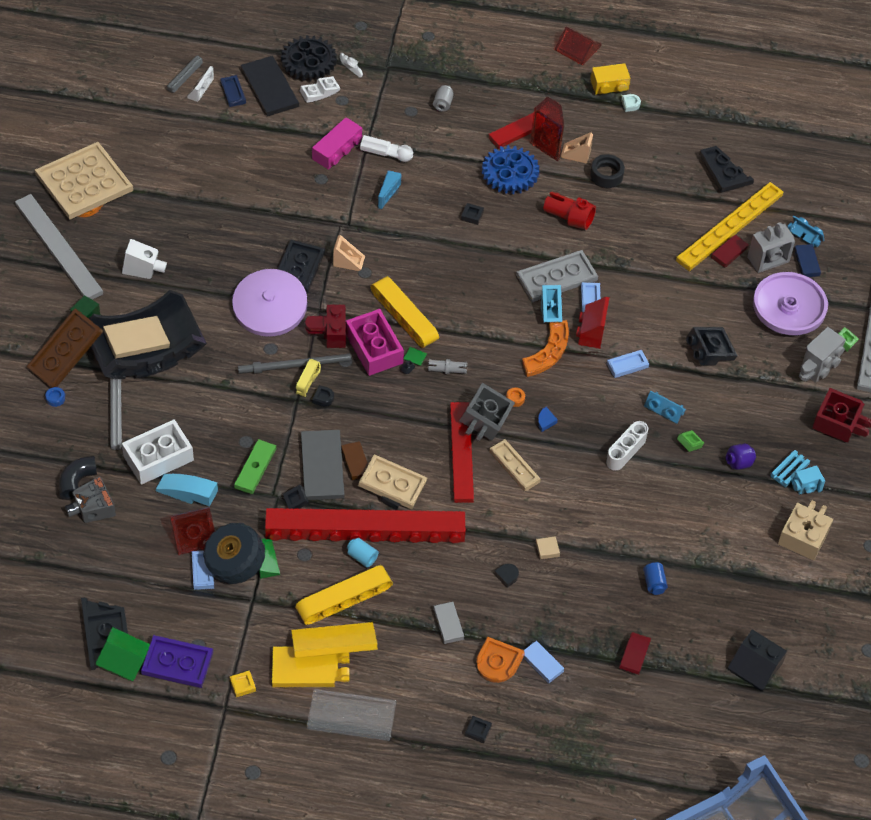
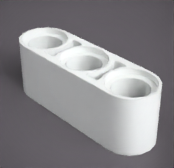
(623, 452)

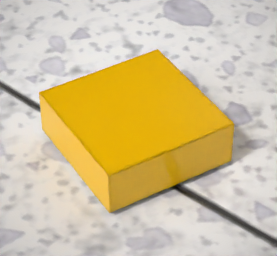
(242, 684)

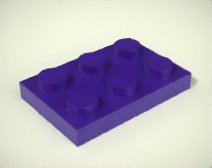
(177, 661)

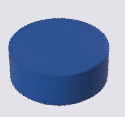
(55, 396)

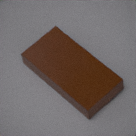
(354, 459)

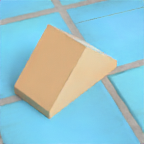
(578, 149)
(346, 255)

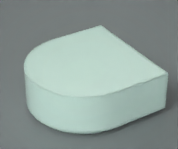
(630, 102)

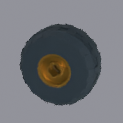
(234, 553)

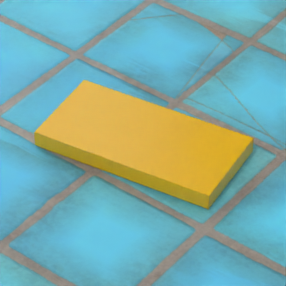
(334, 639)

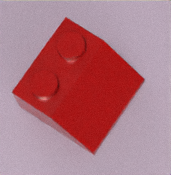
(593, 323)

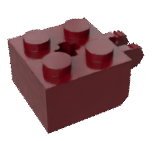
(841, 416)

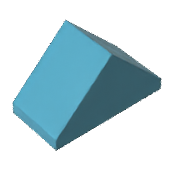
(551, 303)

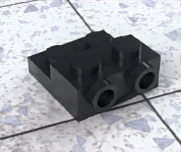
(710, 345)

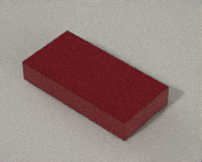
(729, 251)

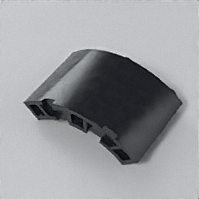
(178, 326)

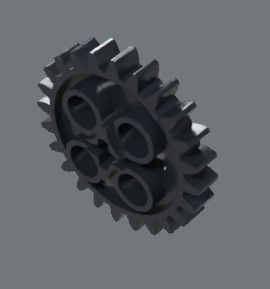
(308, 58)

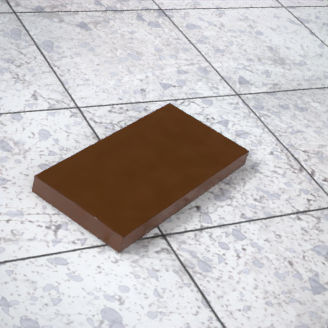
(64, 348)

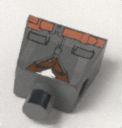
(92, 502)

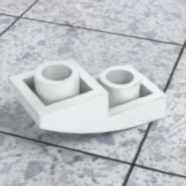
(322, 89)

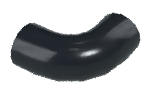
(73, 474)

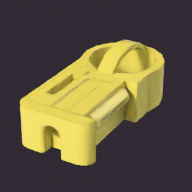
(308, 376)

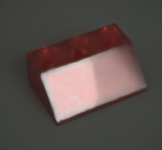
(548, 128)

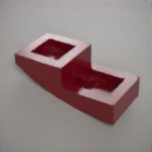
(635, 653)

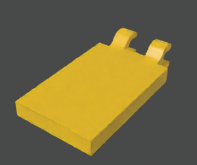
(307, 671)

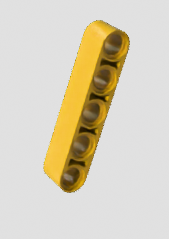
(404, 312)
(343, 595)

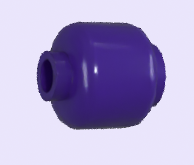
(740, 456)

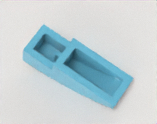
(188, 488)

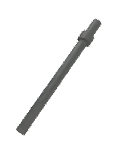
(258, 367)

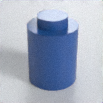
(655, 578)

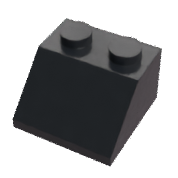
(757, 660)

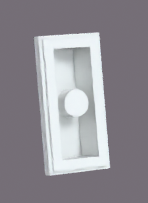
(201, 85)

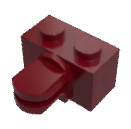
(332, 326)

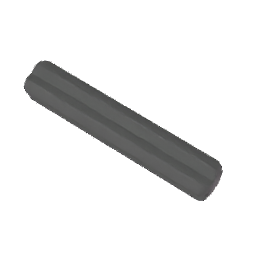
(184, 74)

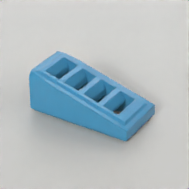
(390, 185)

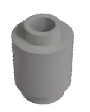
(443, 98)

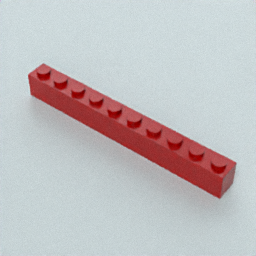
(365, 524)

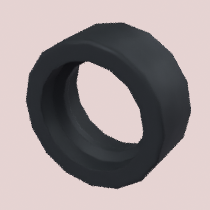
(609, 161)

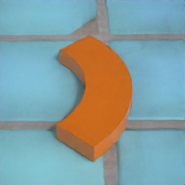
(551, 353)

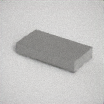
(448, 622)

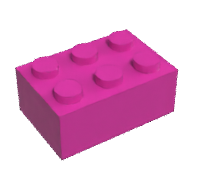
(374, 342)

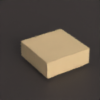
(547, 547)

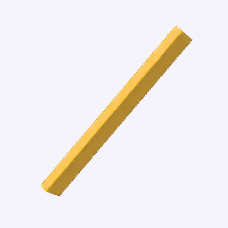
(729, 226)

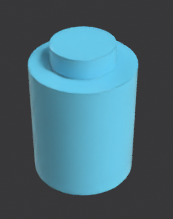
(362, 552)

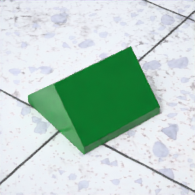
(122, 654)

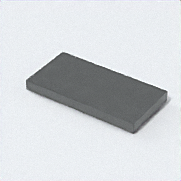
(322, 464)

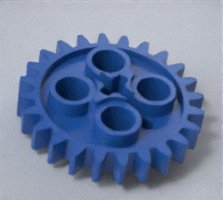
(510, 169)

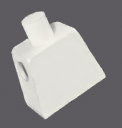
(142, 260)

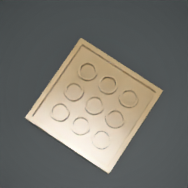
(84, 180)

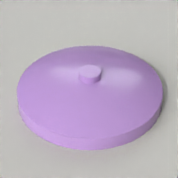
(269, 302)
(790, 303)

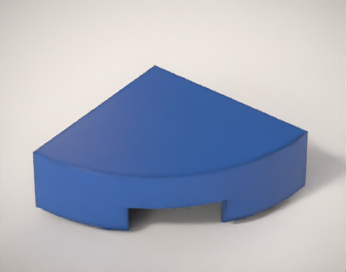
(546, 419)

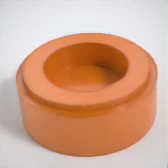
(516, 395)

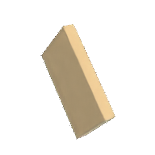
(136, 337)
(392, 481)

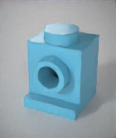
(808, 480)

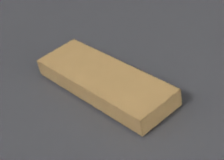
(515, 465)

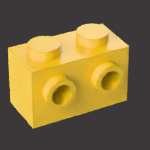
(610, 78)

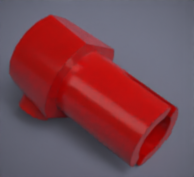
(577, 212)

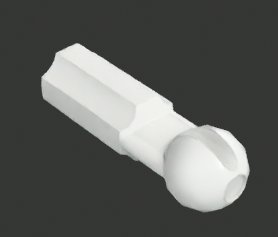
(385, 148)

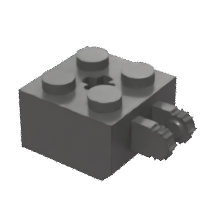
(486, 412)

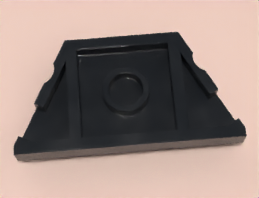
(98, 622)

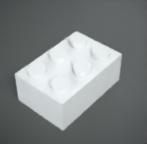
(157, 451)

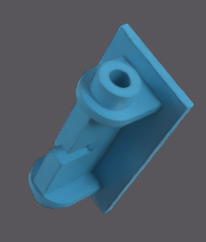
(801, 226)
(664, 407)

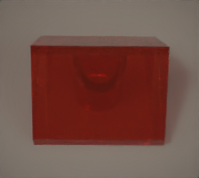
(576, 45)
(192, 530)

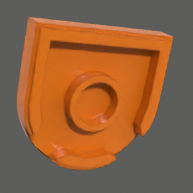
(498, 660)

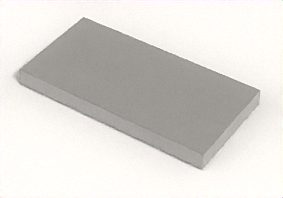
(565, 271)

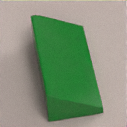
(269, 566)

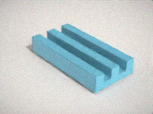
(804, 463)

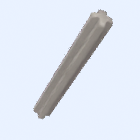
(116, 431)

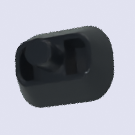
(407, 367)

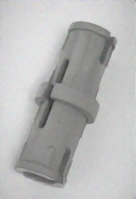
(447, 366)

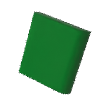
(415, 356)

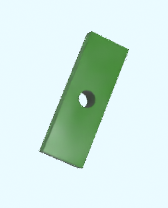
(255, 466)

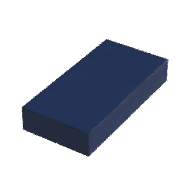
(233, 91)
(807, 260)

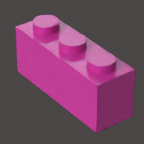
(337, 143)

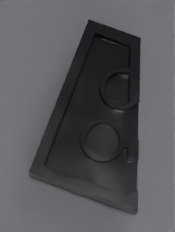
(723, 171)

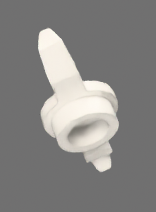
(351, 64)

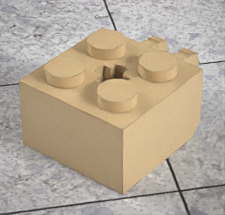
(806, 530)

